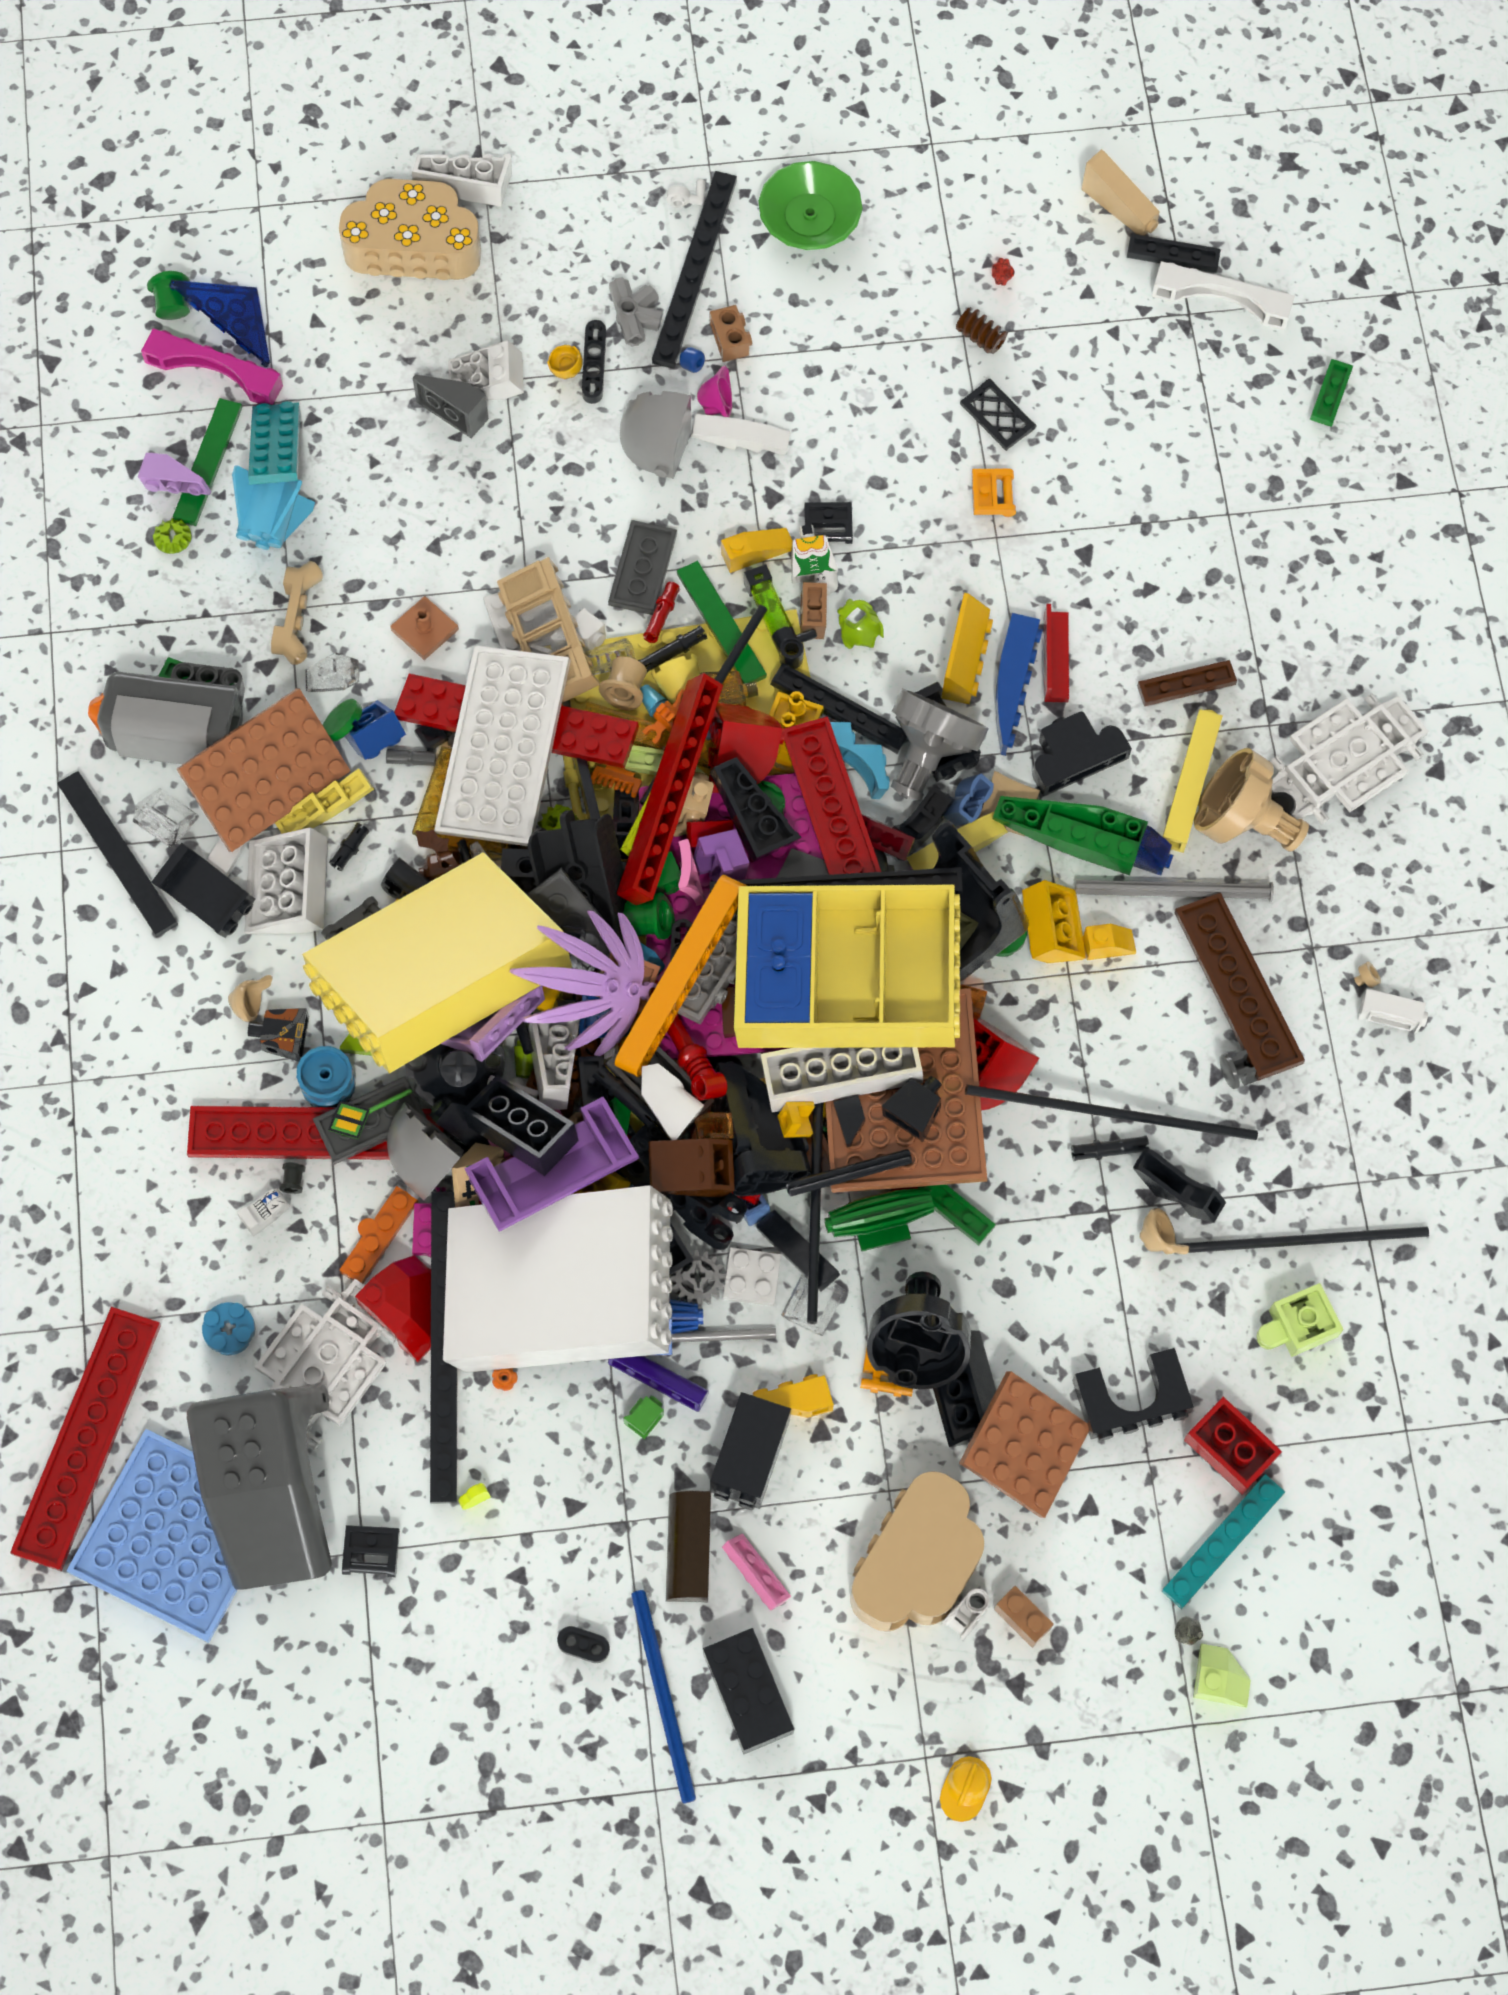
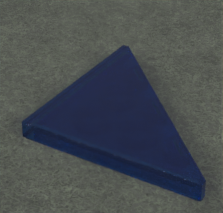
(231, 310)

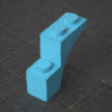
(865, 759)

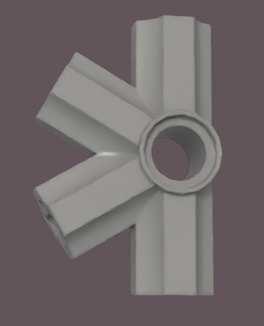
(635, 310)

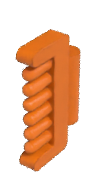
(619, 777)

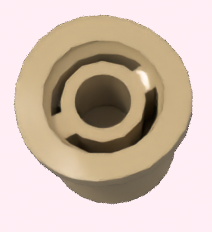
(624, 684)

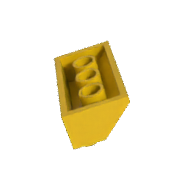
(966, 651)

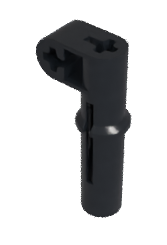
(402, 879)

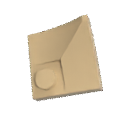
(1007, 787)

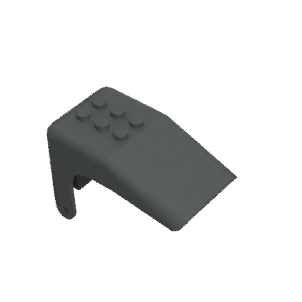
(261, 1484)

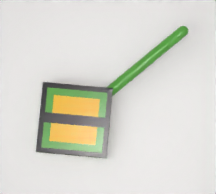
(350, 1119)

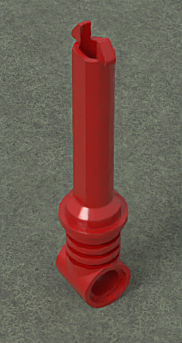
(693, 1059)

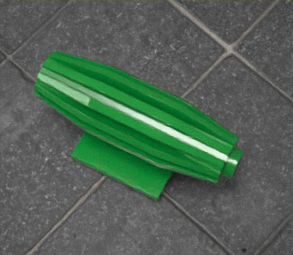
(880, 1217)

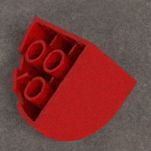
(745, 735)
(1000, 1061)

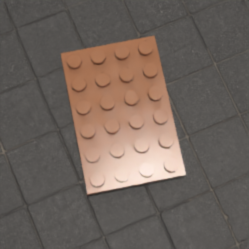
(263, 769)

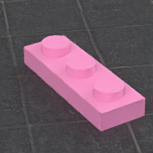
(756, 1571)

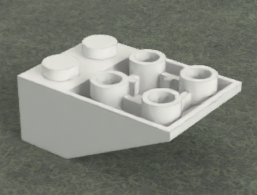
(492, 368)

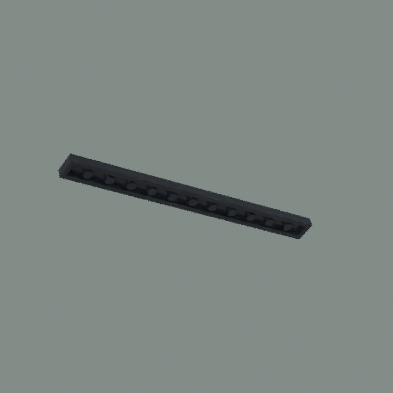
(443, 1375)

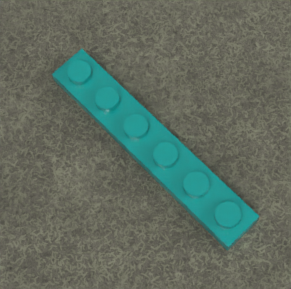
(1223, 1541)

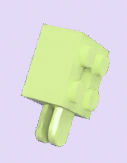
(1300, 1322)

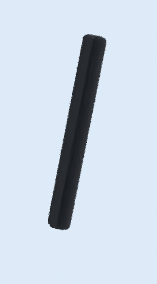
(849, 1172)

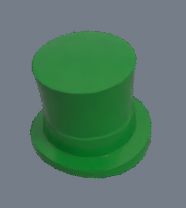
(168, 303)
(651, 917)

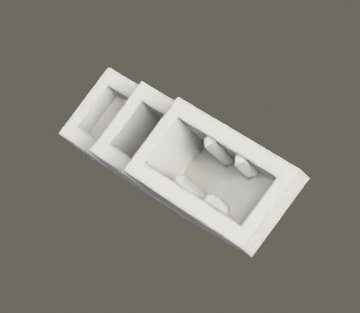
(739, 432)

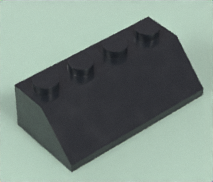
(966, 1397)

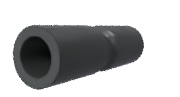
(406, 757)

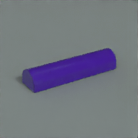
(662, 1380)

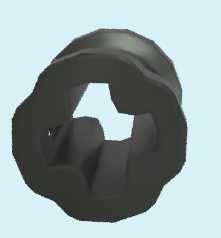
(292, 1178)

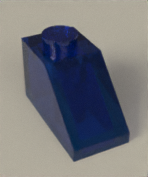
(1153, 852)

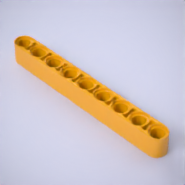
(679, 977)

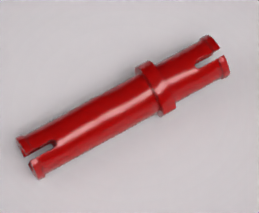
(665, 604)

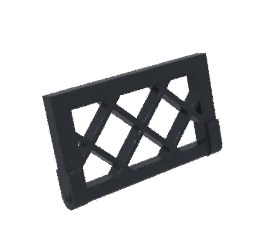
(993, 430)

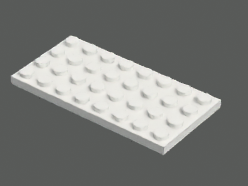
(502, 745)

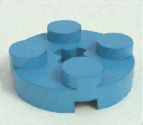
(241, 1335)

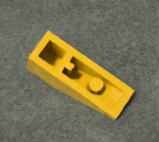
(754, 547)

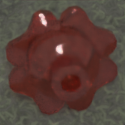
(1002, 271)

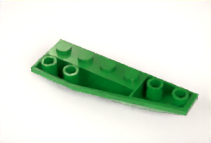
(1076, 829)

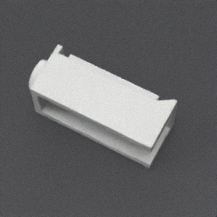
(1393, 1010)

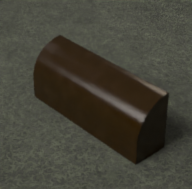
(688, 1546)

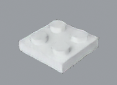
(752, 1276)

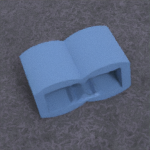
(969, 799)

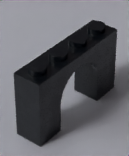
(1107, 1418)

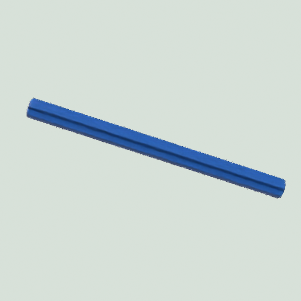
(663, 1697)

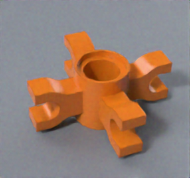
(665, 717)

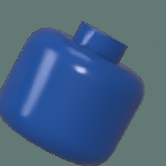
(692, 359)

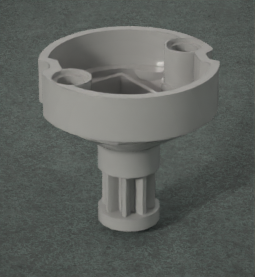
(933, 734)

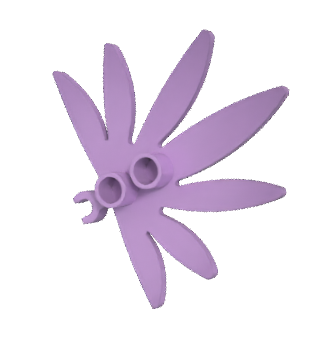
(618, 986)

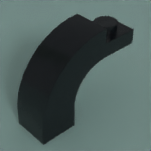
(926, 817)

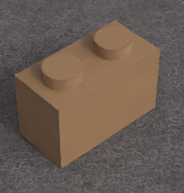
(1023, 1616)

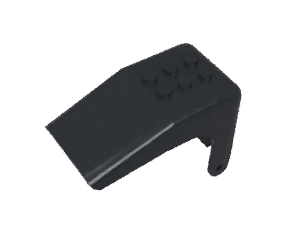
(983, 900)

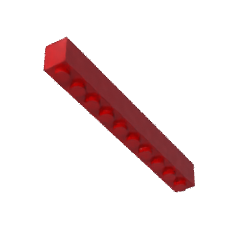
(670, 790)

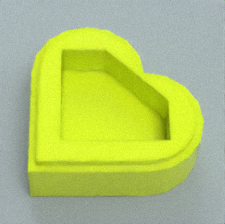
(474, 1496)

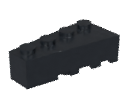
(752, 812)

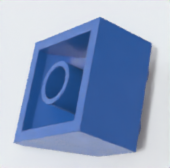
(375, 730)

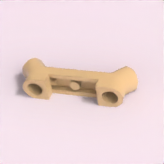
(296, 584)

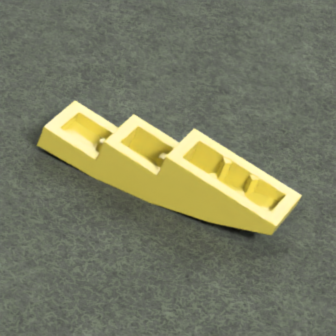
(327, 803)
(977, 834)

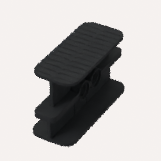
(592, 848)

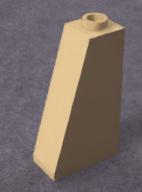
(1118, 194)

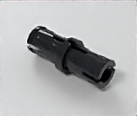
(349, 847)

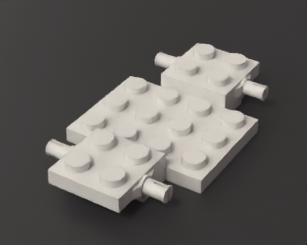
(1349, 755)
(328, 1353)

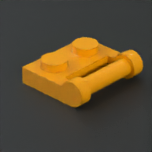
(985, 492)

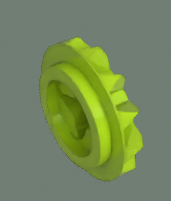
(180, 541)

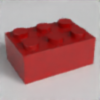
(1232, 1445)

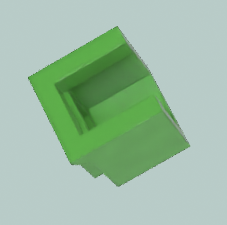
(644, 1416)

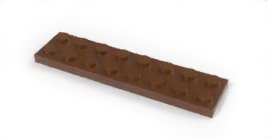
(1239, 986)

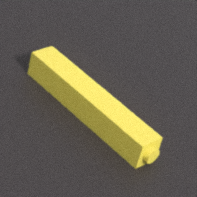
(1192, 779)

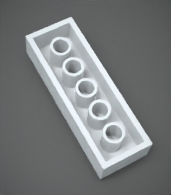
(836, 1072)

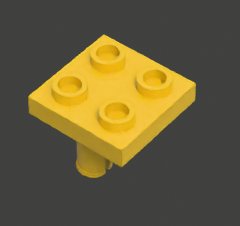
(794, 710)

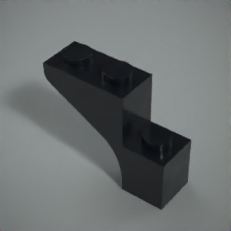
(1172, 1184)

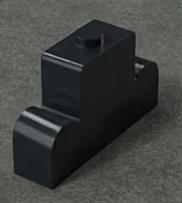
(1076, 752)

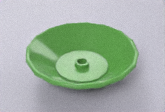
(813, 190)

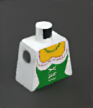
(810, 556)

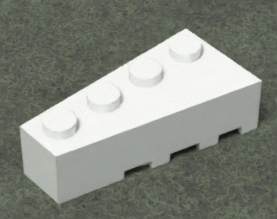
(472, 179)

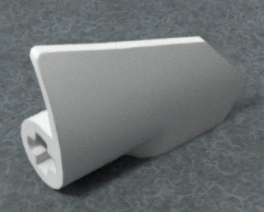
(668, 1100)

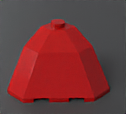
(402, 1304)

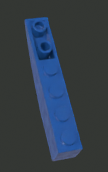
(1013, 674)

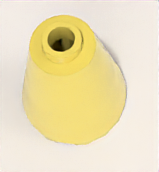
(675, 675)

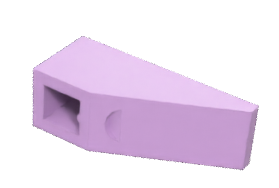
(167, 474)

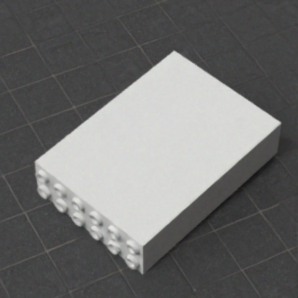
(560, 1284)

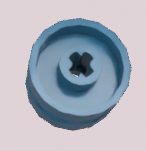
(326, 1077)

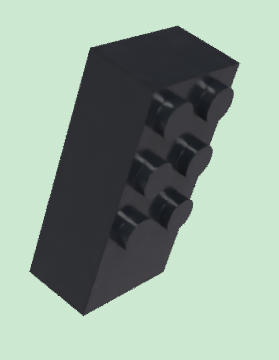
(521, 1125)
(748, 1691)

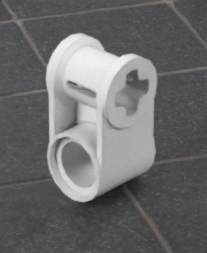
(967, 1614)

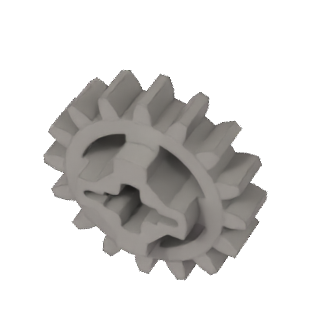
(708, 1278)

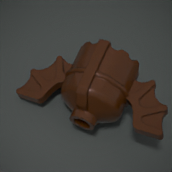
(441, 861)

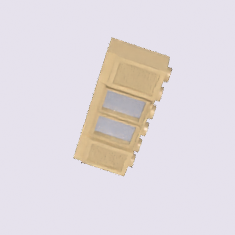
(544, 621)

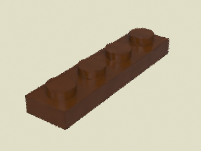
(1187, 683)

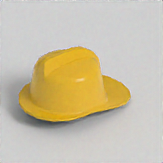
(965, 1789)

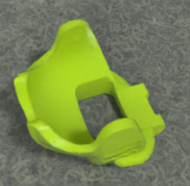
(865, 630)

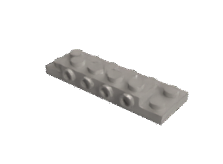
(714, 978)

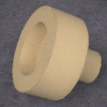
(1368, 975)

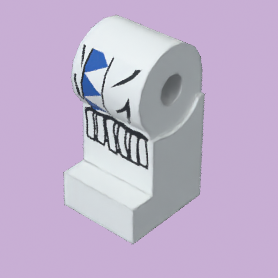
(263, 1211)

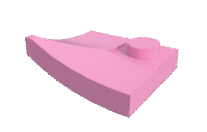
(689, 877)

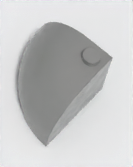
(656, 431)
(419, 1151)

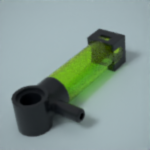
(760, 587)

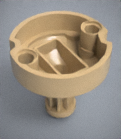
(1241, 801)

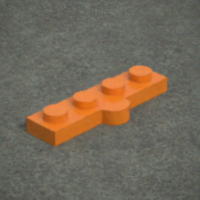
(377, 1235)

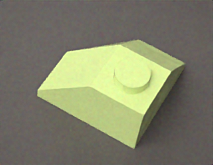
(1220, 1677)

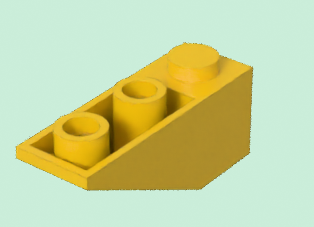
(804, 1398)

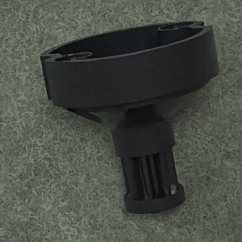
(452, 1073)
(919, 1336)

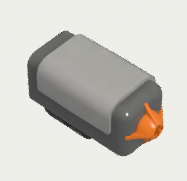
(168, 716)

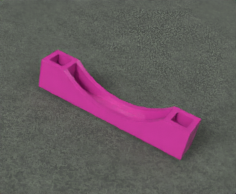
(172, 352)

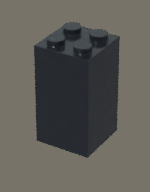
(750, 1451)

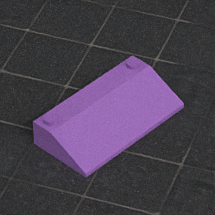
(518, 1191)

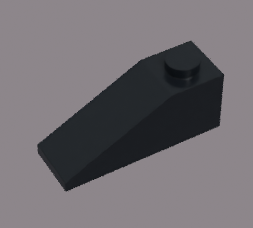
(624, 815)

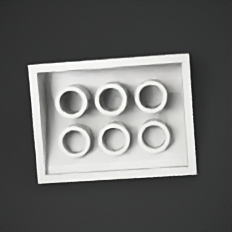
(287, 883)

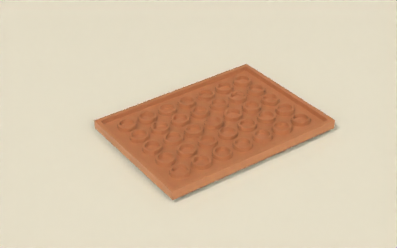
(955, 1141)

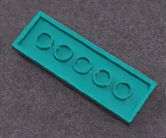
(274, 443)

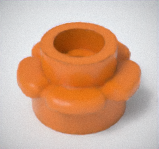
(507, 1384)

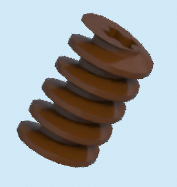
(980, 331)

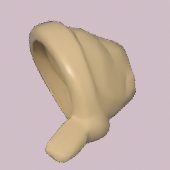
(246, 998)
(1159, 1234)

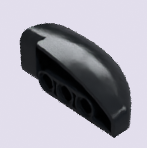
(765, 1156)

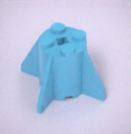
(268, 510)

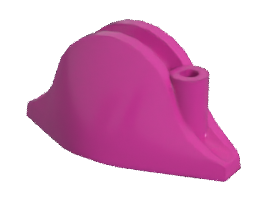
(716, 394)

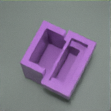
(721, 855)

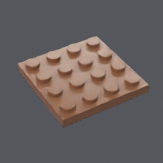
(1025, 1444)

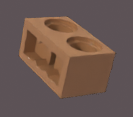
(728, 333)
(813, 608)

